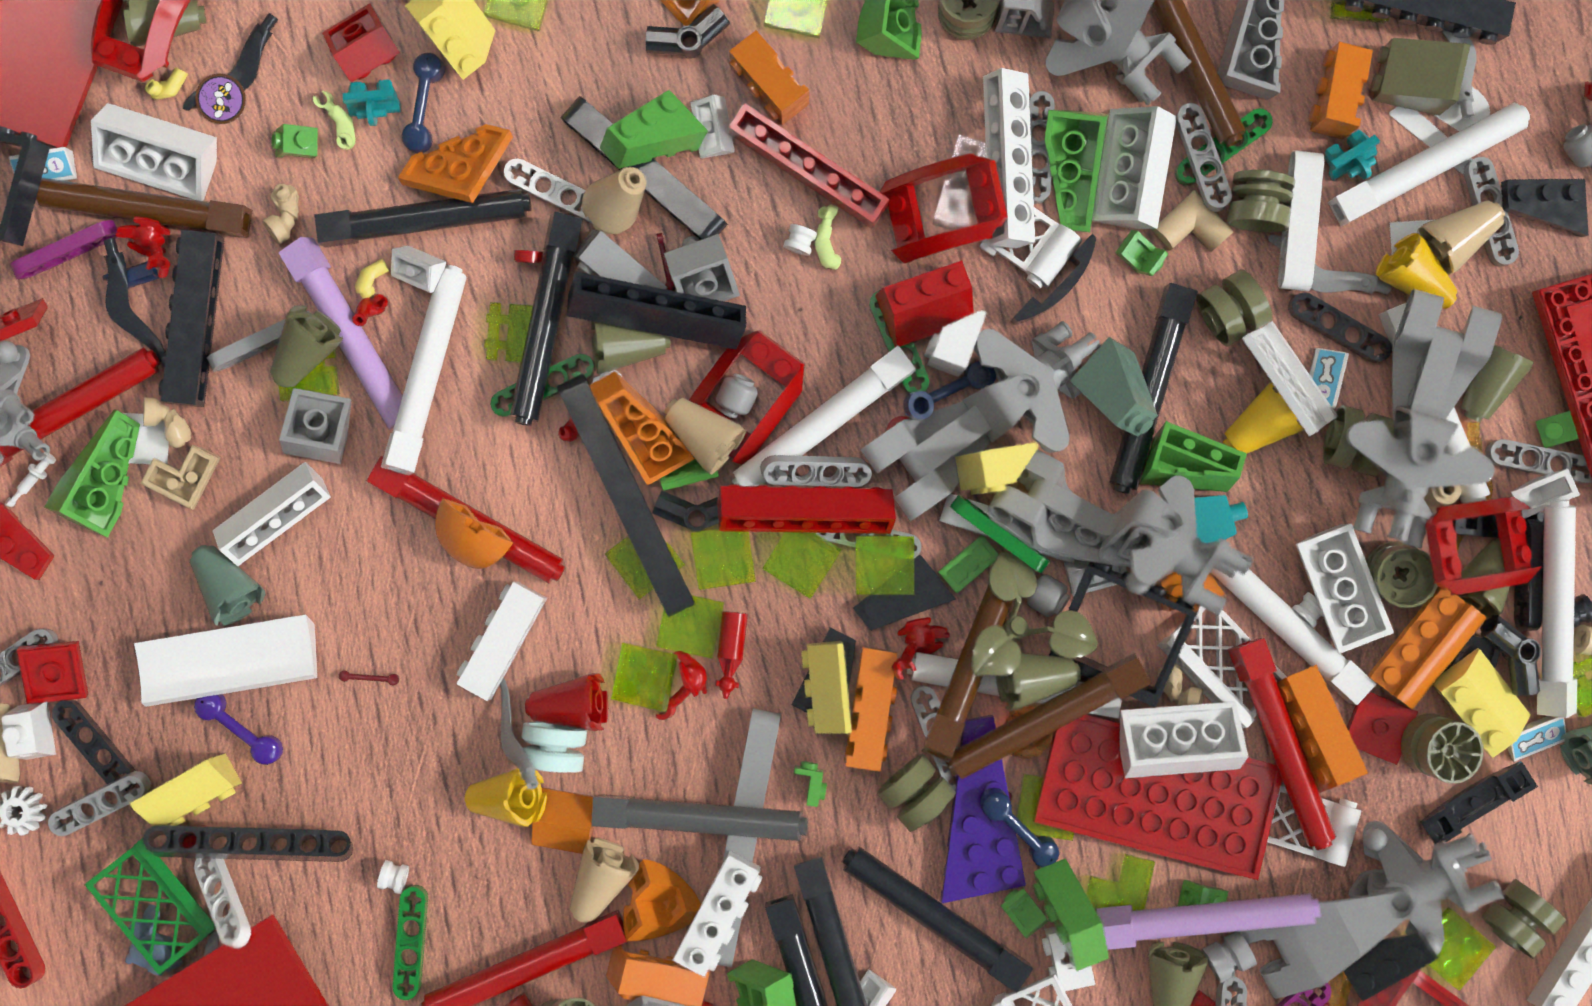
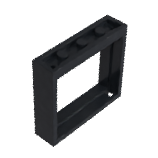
(23, 186)
(1091, 668)

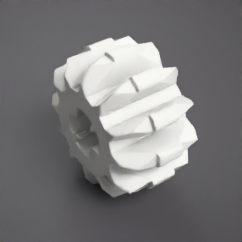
(30, 814)

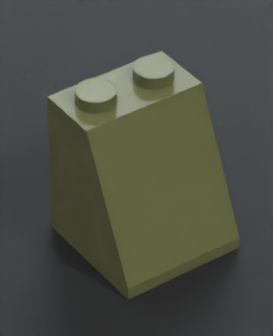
(1420, 74)

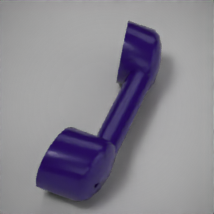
(263, 749)

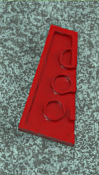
(21, 546)

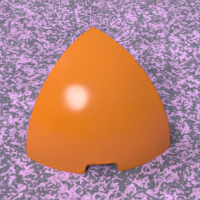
(468, 539)
(658, 903)

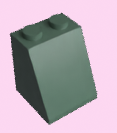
(1117, 387)

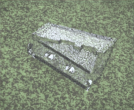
(955, 202)

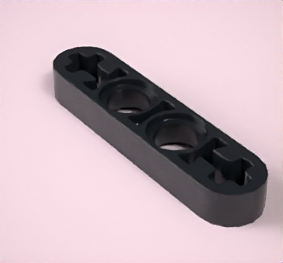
(1341, 324)
(1529, 596)
(98, 742)

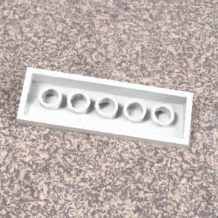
(227, 660)

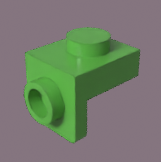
(295, 141)
(1141, 254)
(1557, 429)
(816, 787)
(1200, 894)
(1024, 912)

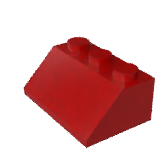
(926, 303)

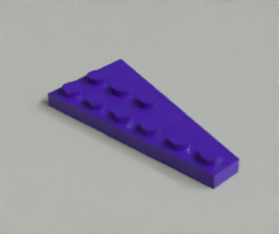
(981, 851)

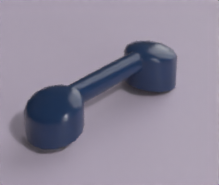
(429, 70)
(920, 404)
(998, 807)

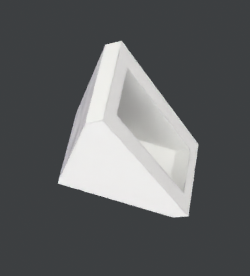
(1542, 489)

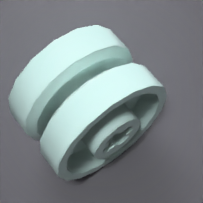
(553, 744)

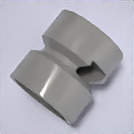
(1229, 956)

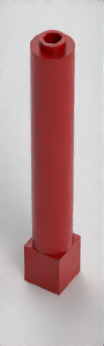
(89, 395)
(427, 499)
(1256, 668)
(588, 940)

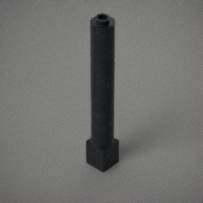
(349, 227)
(559, 249)
(1171, 319)
(830, 932)
(795, 951)
(994, 957)

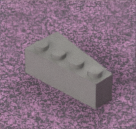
(1253, 48)

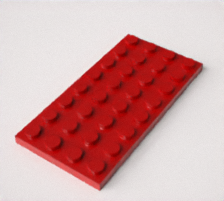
(1191, 817)

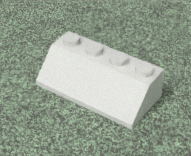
(153, 151)
(1134, 167)
(1344, 587)
(1181, 739)

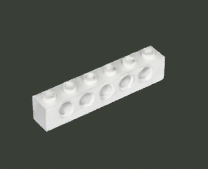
(1010, 146)

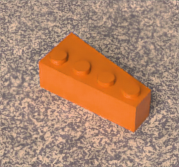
(640, 428)
(870, 710)
(1321, 730)

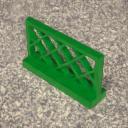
(172, 888)

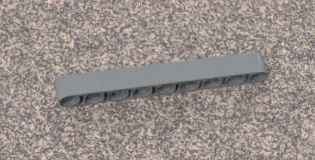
(751, 793)

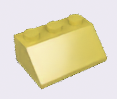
(456, 30)
(994, 468)
(827, 687)
(1483, 701)
(189, 792)

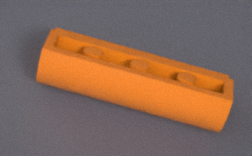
(1426, 646)

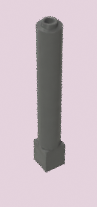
(629, 812)

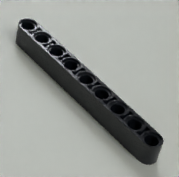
(626, 495)

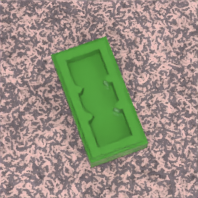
(685, 475)
(968, 564)

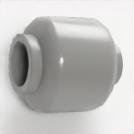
(1579, 145)
(736, 395)
(1049, 596)

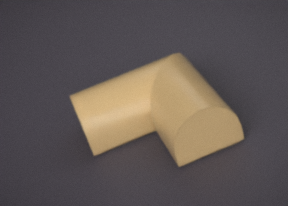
(1192, 217)
(184, 484)

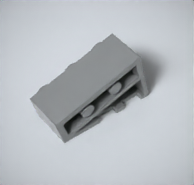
(606, 259)

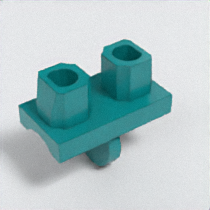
(371, 103)
(1354, 161)

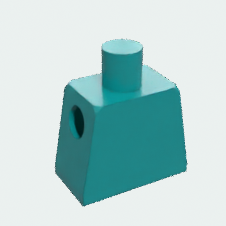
(1217, 518)

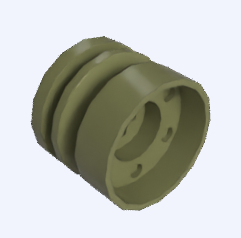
(967, 23)
(1260, 196)
(1416, 576)

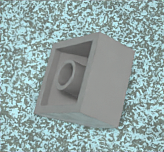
(316, 426)

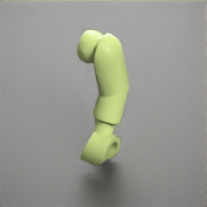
(344, 122)
(822, 241)

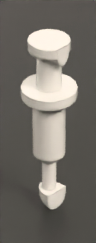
(36, 472)

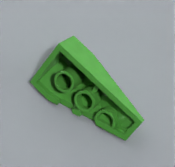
(890, 28)
(1075, 157)
(96, 480)

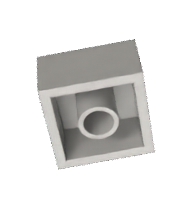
(702, 269)

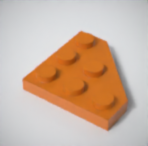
(458, 165)

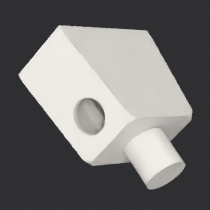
(28, 731)

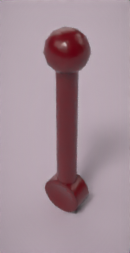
(669, 283)
(392, 679)

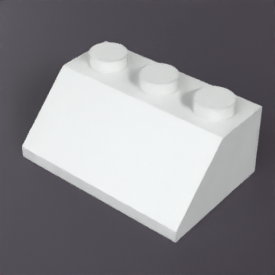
(954, 344)

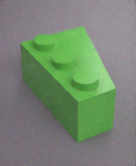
(653, 131)
(1193, 456)
(1071, 913)
(762, 985)

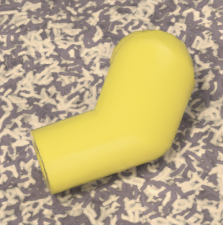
(167, 88)
(367, 276)

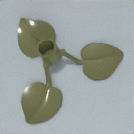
(996, 647)

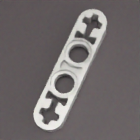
(554, 194)
(217, 902)

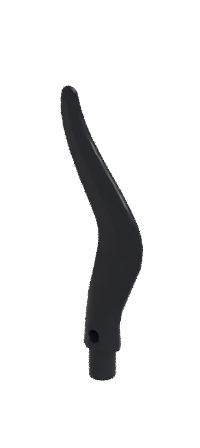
(250, 57)
(118, 300)

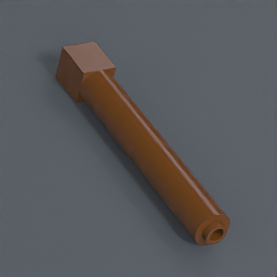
(1201, 72)
(211, 216)
(1115, 682)
(963, 683)

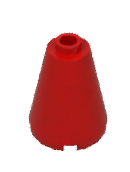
(571, 704)

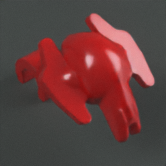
(147, 241)
(919, 639)
(693, 679)

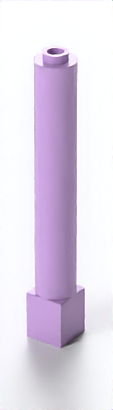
(311, 268)
(1125, 926)

